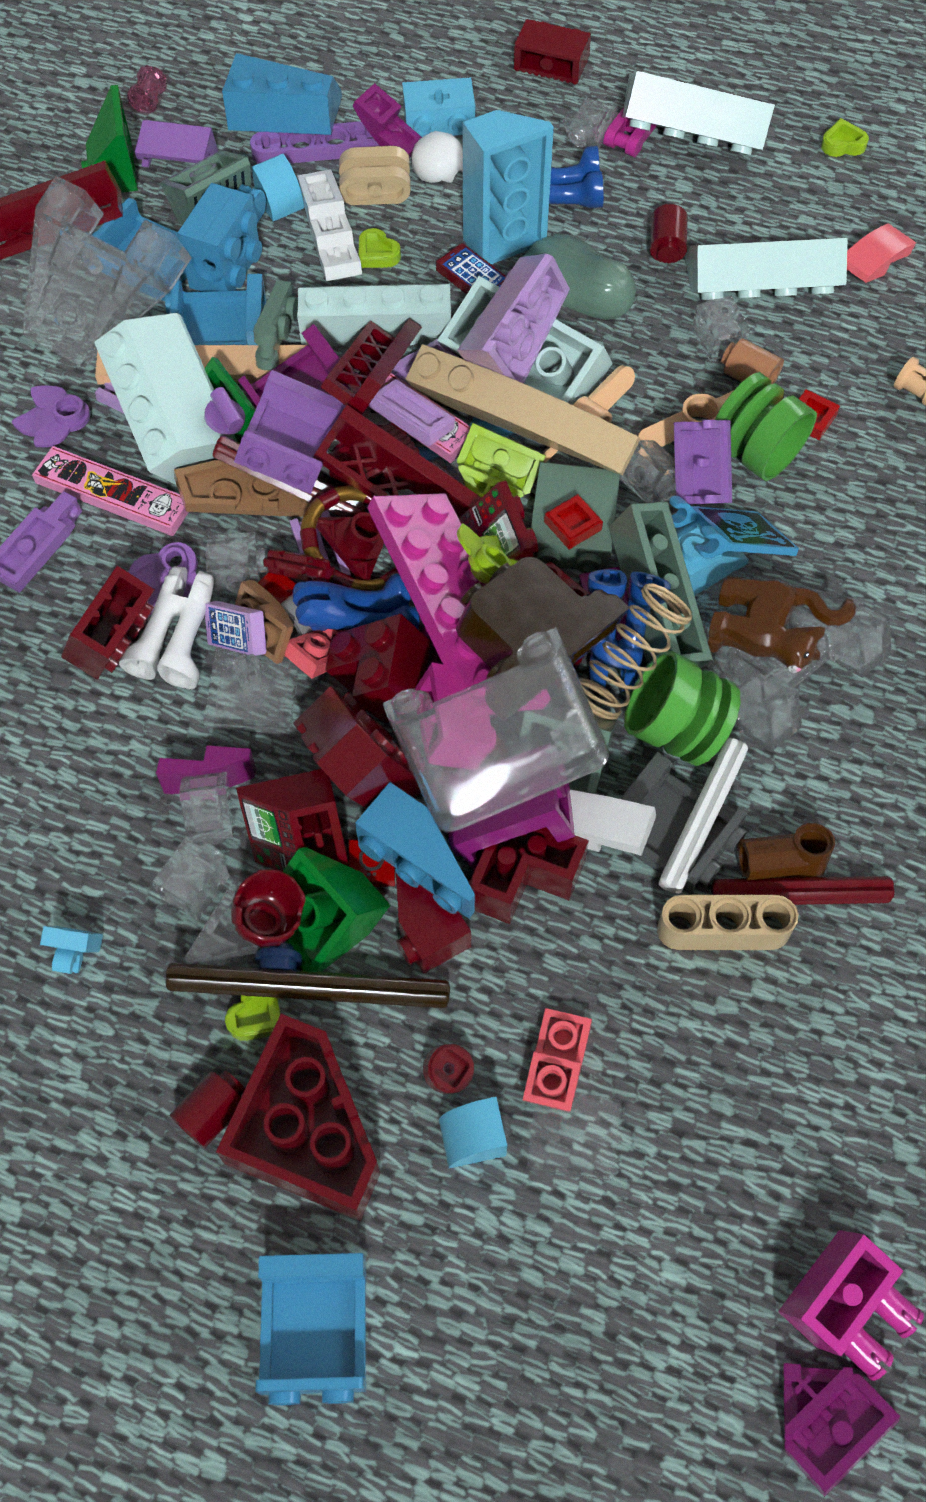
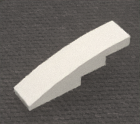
(329, 225)
(611, 822)

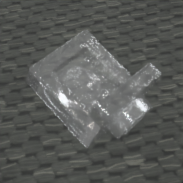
(589, 123)

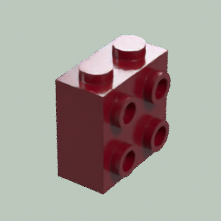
(114, 614)

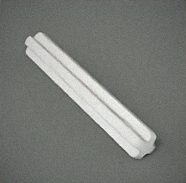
(703, 816)

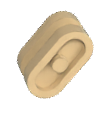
(374, 175)

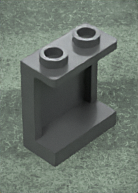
(673, 806)

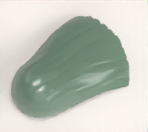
(596, 283)

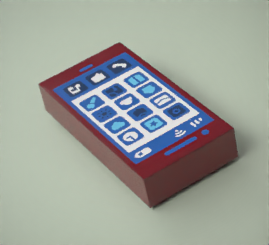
(464, 266)

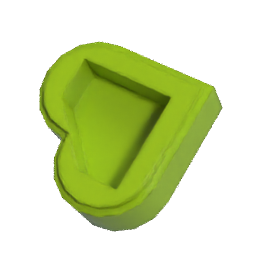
(844, 139)
(378, 250)
(252, 1017)

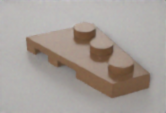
(227, 490)

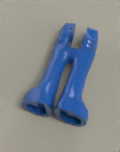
(579, 183)
(615, 582)
(343, 608)

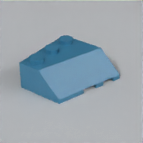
(279, 98)

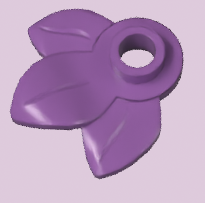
(53, 416)
(154, 567)

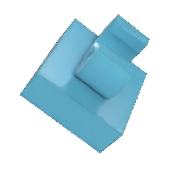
(70, 946)

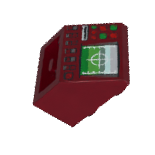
(502, 516)
(292, 815)

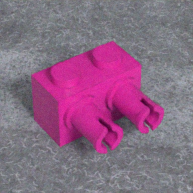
(841, 1295)

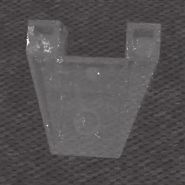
(86, 285)
(767, 693)

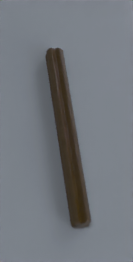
(307, 985)

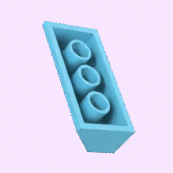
(505, 183)

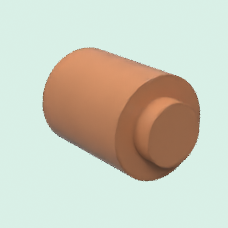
(747, 358)

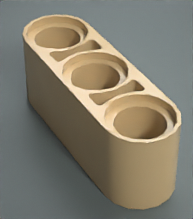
(744, 910)

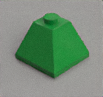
(112, 142)
(337, 910)

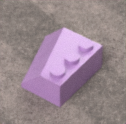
(517, 318)

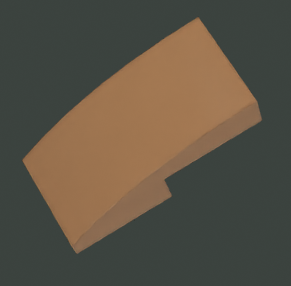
(276, 620)

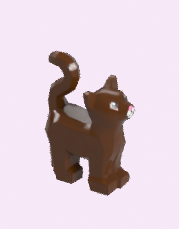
(763, 627)

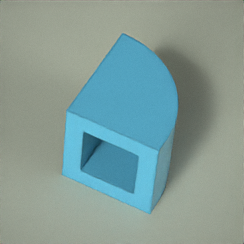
(280, 187)
(473, 1133)

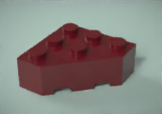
(354, 748)
(302, 1124)

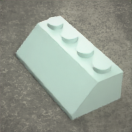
(696, 111)
(767, 266)
(345, 310)
(567, 361)
(161, 391)

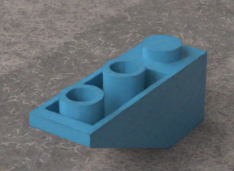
(409, 839)

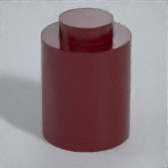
(669, 233)
(209, 1107)

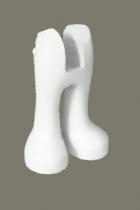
(176, 664)

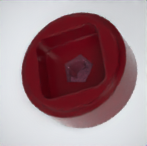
(448, 1068)

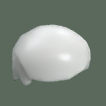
(437, 157)

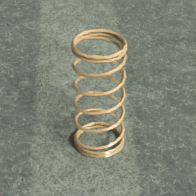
(672, 600)

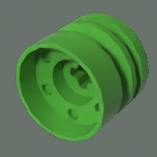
(766, 426)
(683, 709)

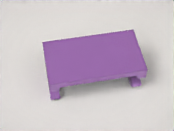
(174, 142)
(703, 461)

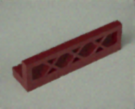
(18, 209)
(373, 372)
(392, 458)

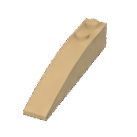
(520, 409)

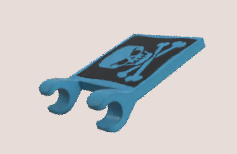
(732, 530)

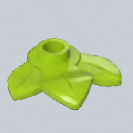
(484, 553)

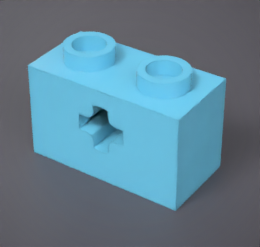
(438, 105)

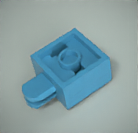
(222, 237)

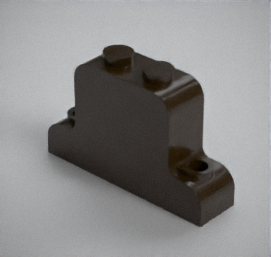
(530, 601)

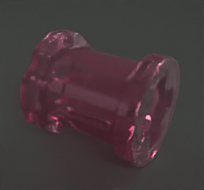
(145, 93)

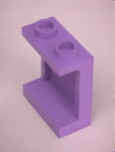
(288, 431)

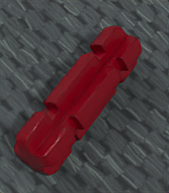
(298, 566)

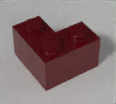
(379, 661)
(523, 861)

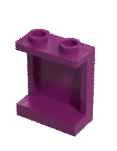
(307, 366)
(546, 810)

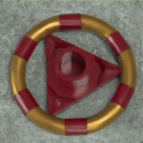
(352, 538)

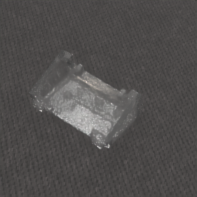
(500, 736)

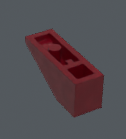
(426, 929)

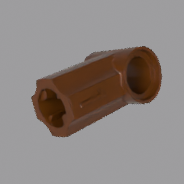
(787, 855)

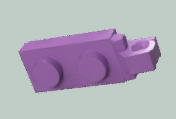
(37, 540)

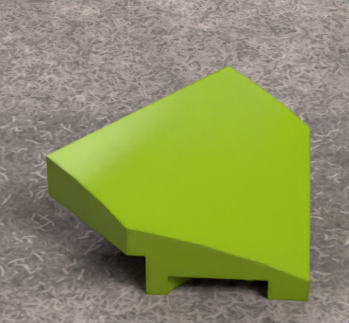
(495, 458)

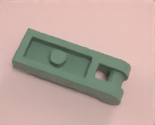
(274, 324)

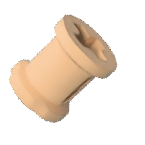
(913, 379)

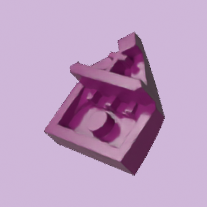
(831, 1421)

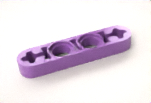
(318, 147)

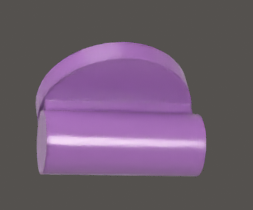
(223, 413)

